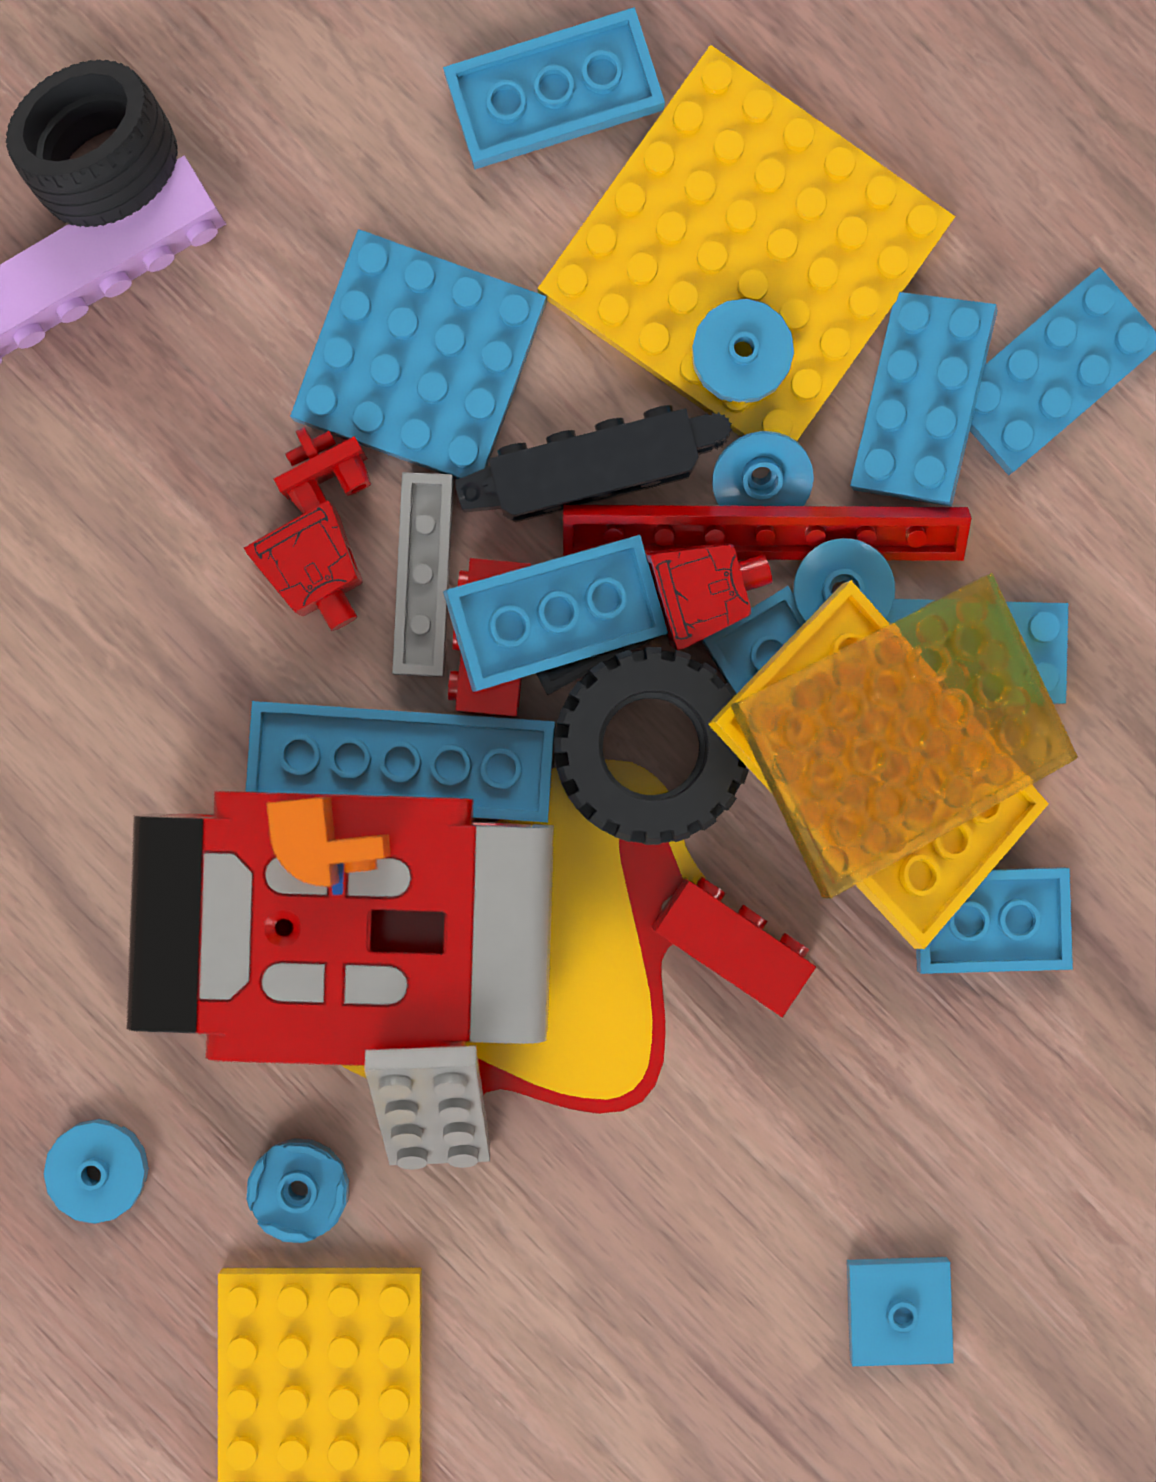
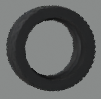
(75, 108)

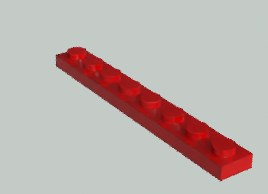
(773, 530)

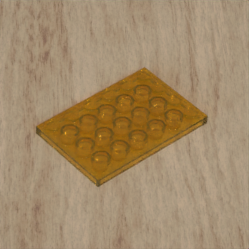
(904, 734)

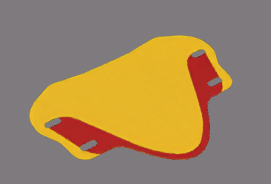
(604, 965)

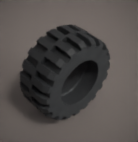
(581, 759)

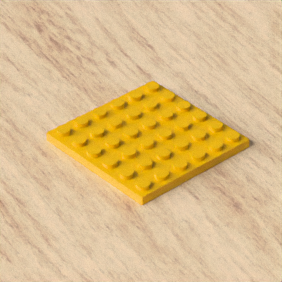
(745, 203)

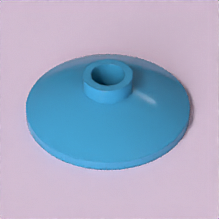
(786, 483)
(841, 562)

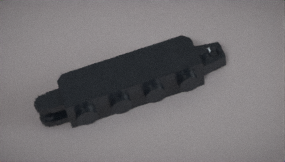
(593, 465)

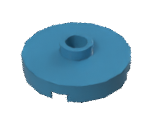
(739, 377)
(114, 1153)
(279, 1208)

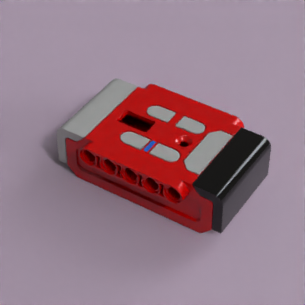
(395, 957)

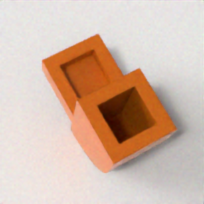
(307, 844)

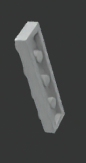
(423, 574)

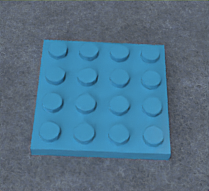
(418, 357)

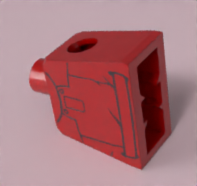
(311, 564)
(704, 589)

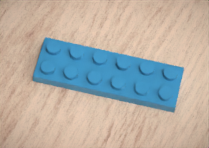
(403, 753)

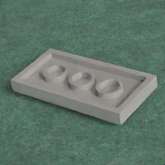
(429, 1105)

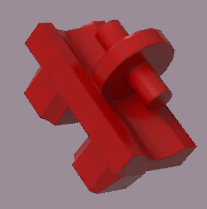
(342, 461)

